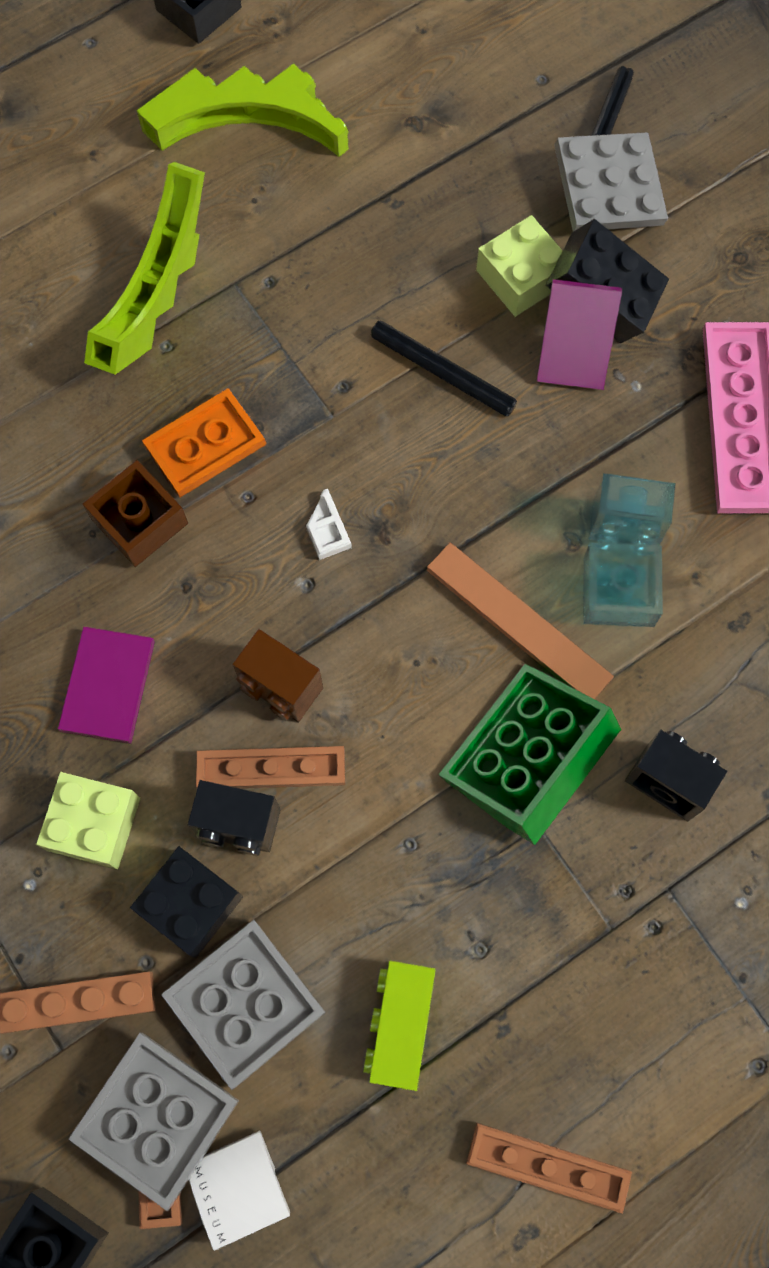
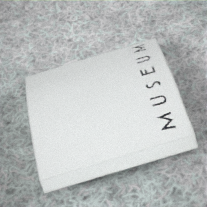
(238, 1191)

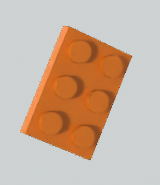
(204, 442)

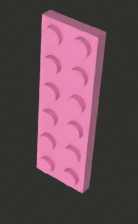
(739, 413)

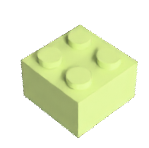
(519, 264)
(88, 820)

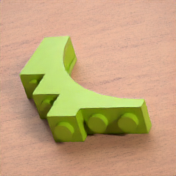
(242, 98)
(171, 250)

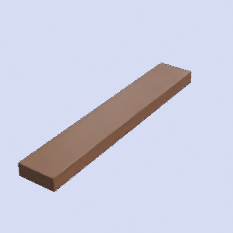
(519, 622)

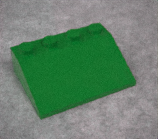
(531, 752)

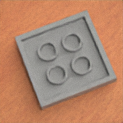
(611, 180)
(243, 1004)
(154, 1121)

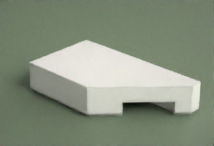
(327, 528)

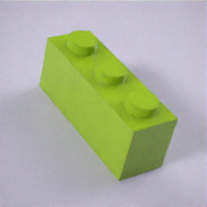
(400, 1025)

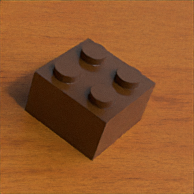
(136, 513)
(277, 676)

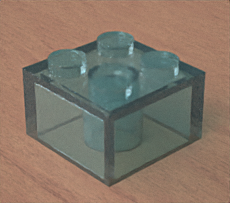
(631, 510)
(622, 584)

